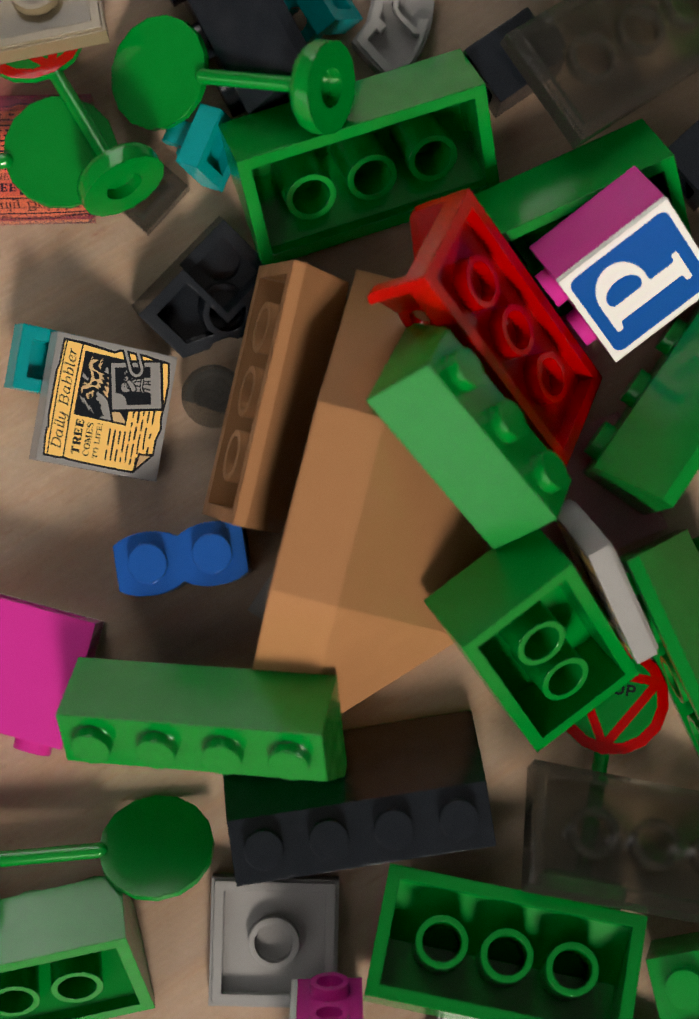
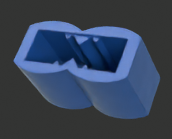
(164, 562)

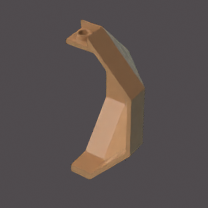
(362, 530)

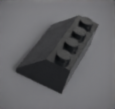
(248, 38)
(404, 796)

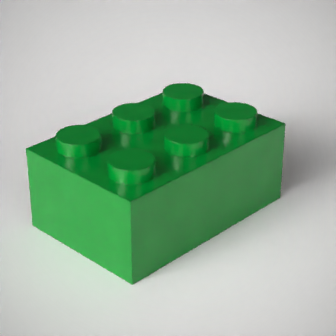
(533, 636)

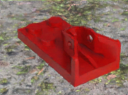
(491, 304)

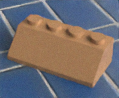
(274, 394)

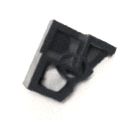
(203, 292)

